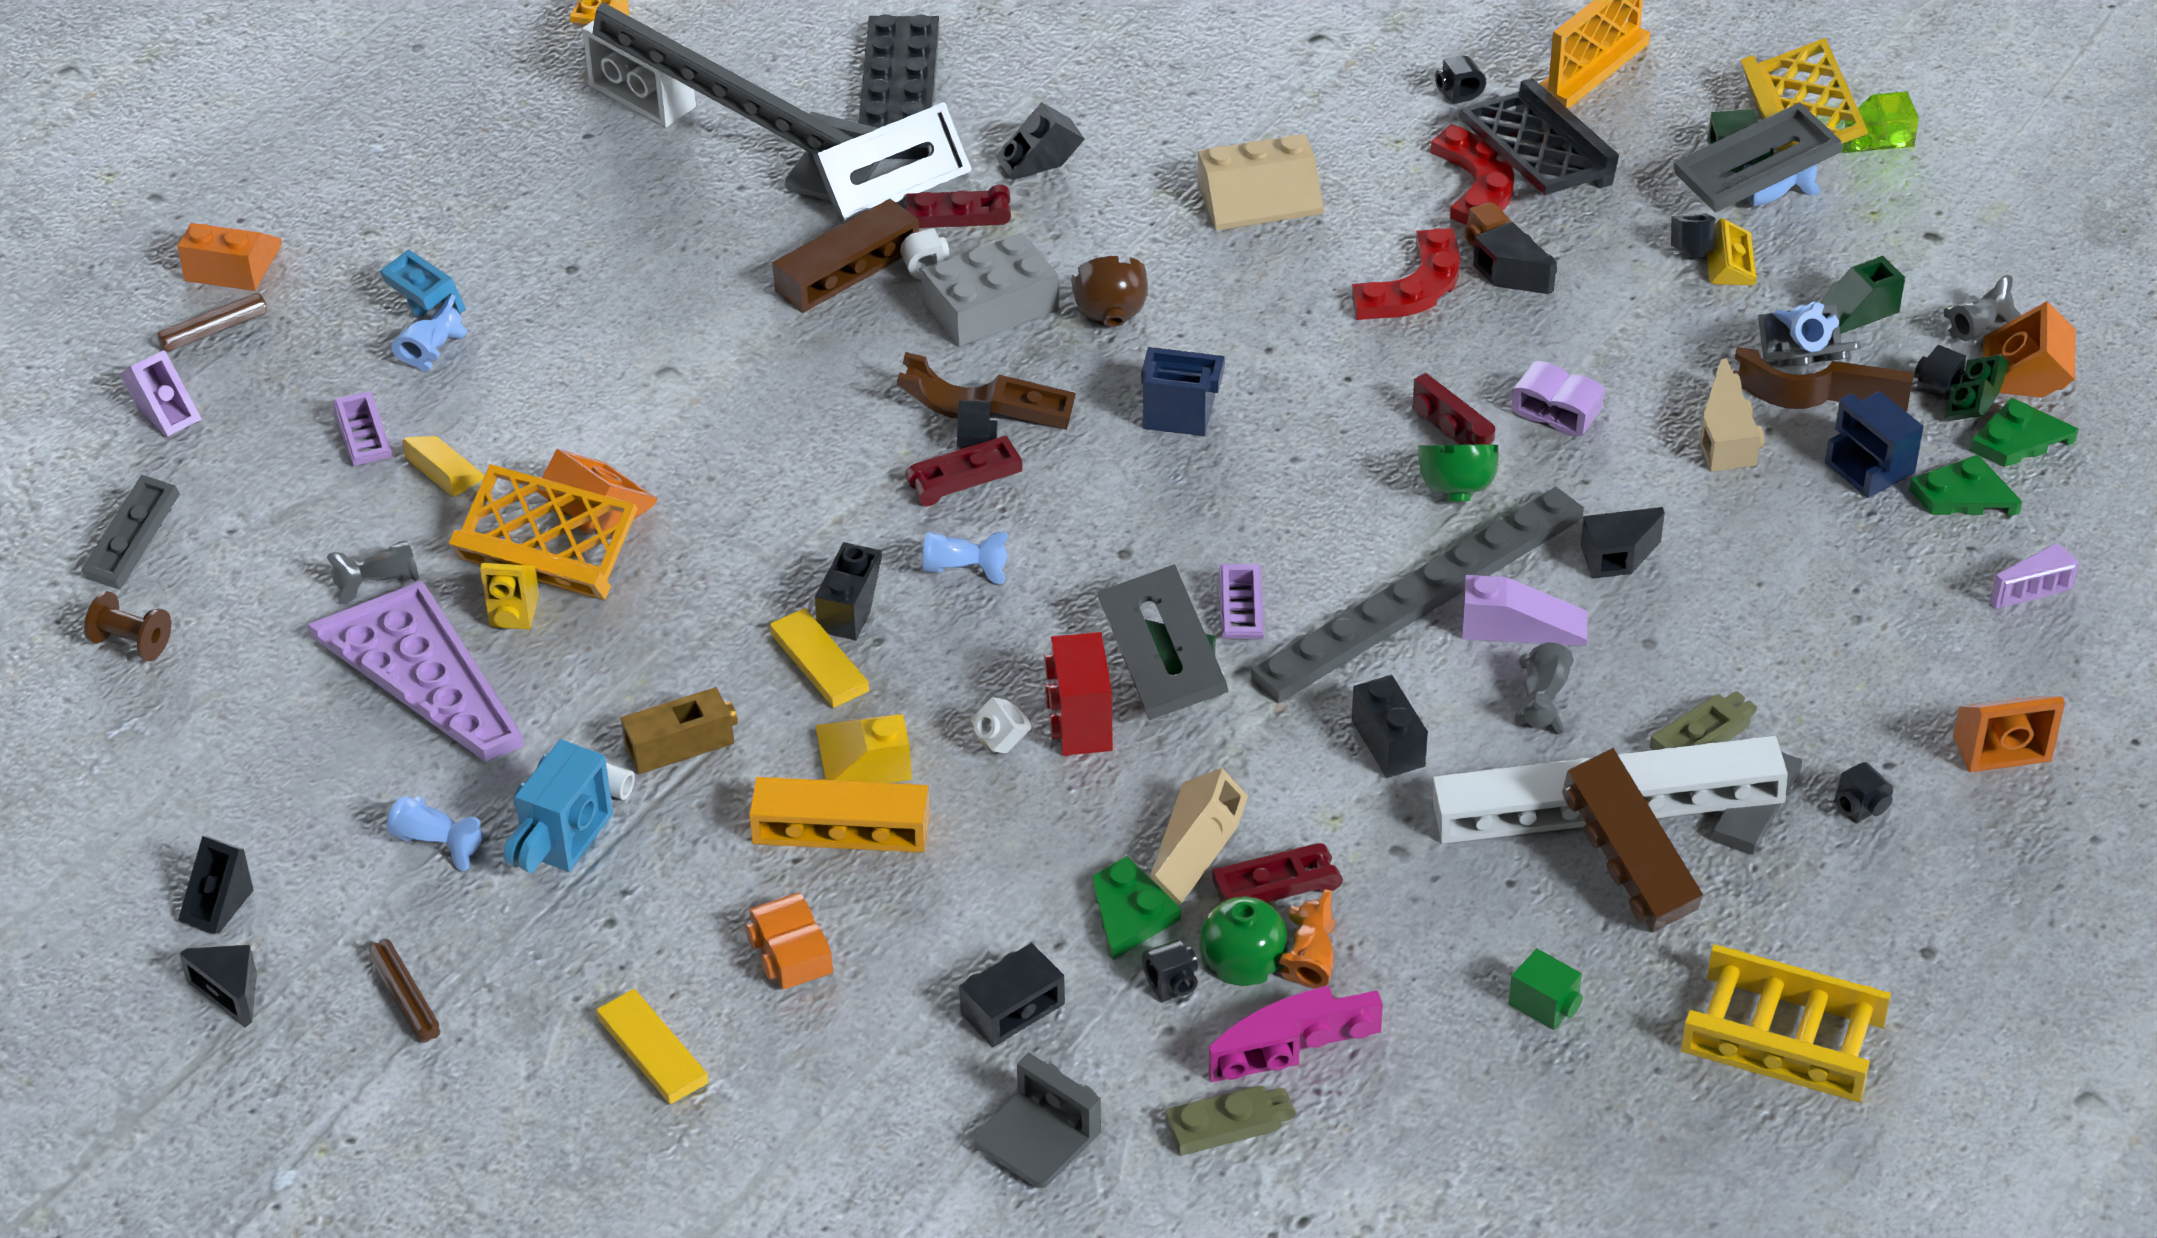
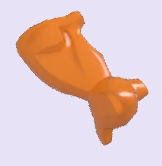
(1312, 954)

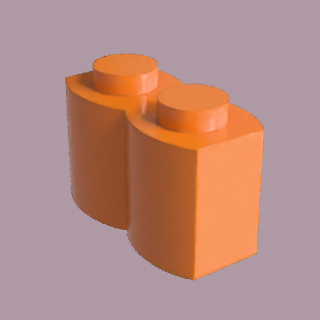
(790, 941)

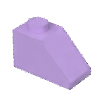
(160, 394)

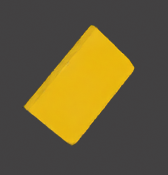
(1733, 256)
(441, 464)

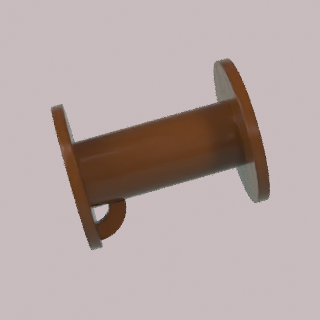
(106, 619)

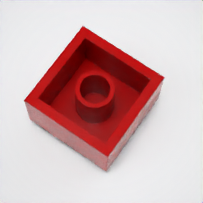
(1079, 693)

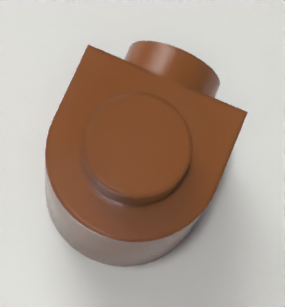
(1483, 219)

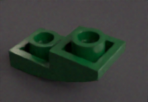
(1978, 389)

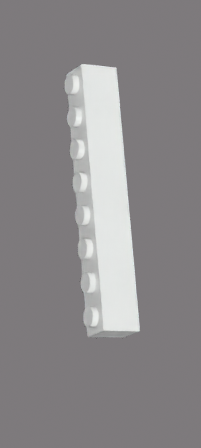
(1670, 780)

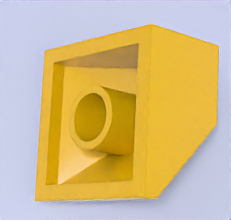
(865, 749)

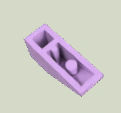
(1516, 612)

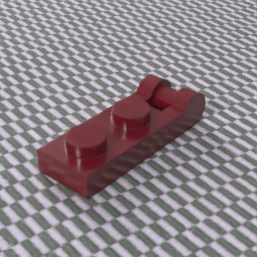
(961, 207)
(1450, 413)
(963, 469)
(1279, 875)

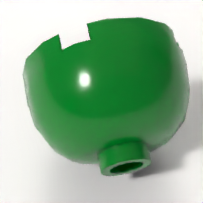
(1458, 468)
(1243, 941)

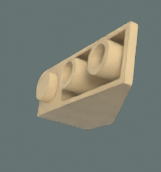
(1728, 427)
(1197, 831)

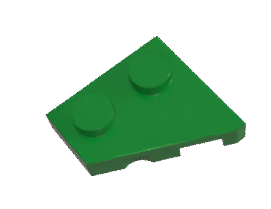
(2020, 433)
(1964, 488)
(1131, 906)

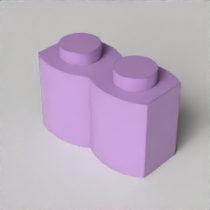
(1558, 398)

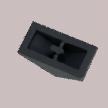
(216, 885)
(224, 977)

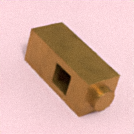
(678, 730)

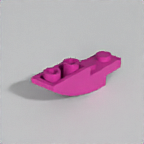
(1277, 1032)

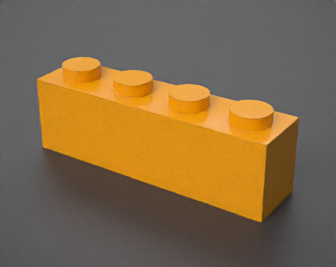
(840, 814)

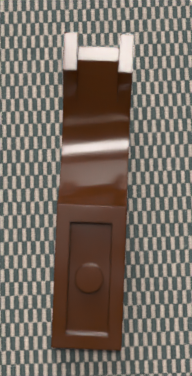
(1814, 389)
(1007, 395)

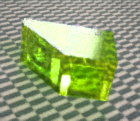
(1889, 123)

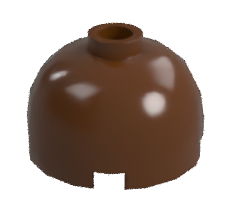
(1110, 289)

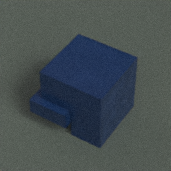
(1179, 390)
(1875, 443)

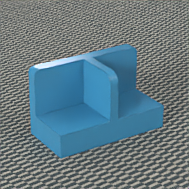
(420, 283)

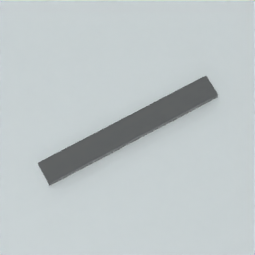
(715, 81)

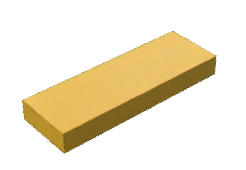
(819, 657)
(652, 1046)

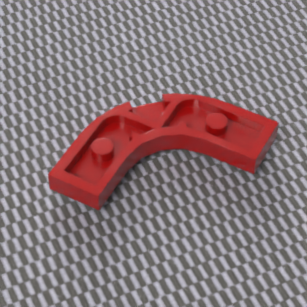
(1491, 172)
(1418, 291)

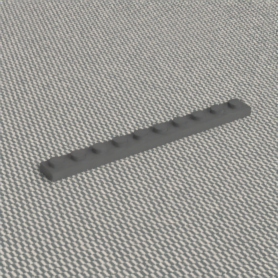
(1415, 595)

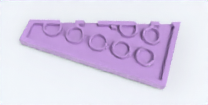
(420, 660)

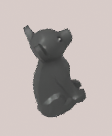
(1974, 316)
(380, 565)
(1546, 675)

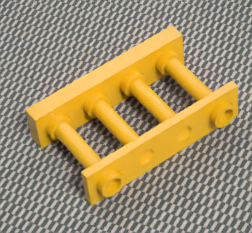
(1777, 1055)

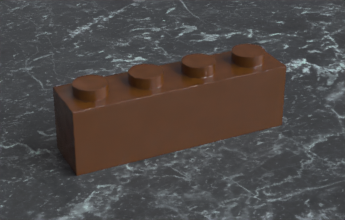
(843, 255)
(1631, 840)

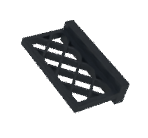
(1554, 127)

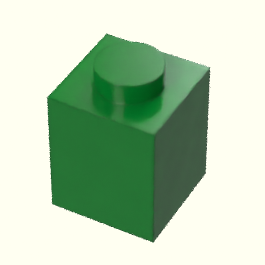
(1545, 989)

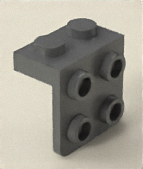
(806, 176)
(1779, 345)
(1042, 1123)

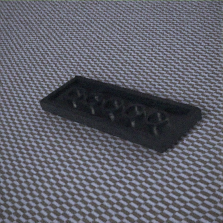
(899, 72)

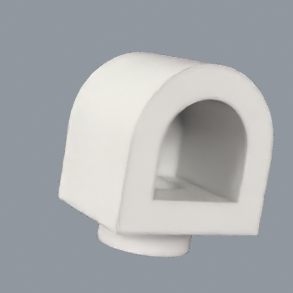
(923, 250)
(1000, 725)

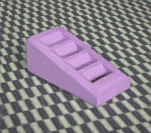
(357, 406)
(1241, 576)
(2035, 577)

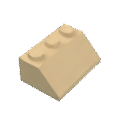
(1259, 182)

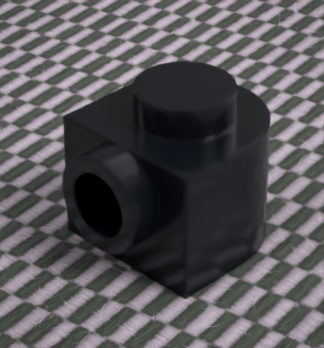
(1460, 79)
(1693, 234)
(1940, 371)
(975, 423)
(1863, 792)
(1171, 970)

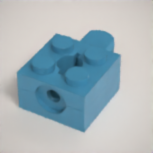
(560, 808)

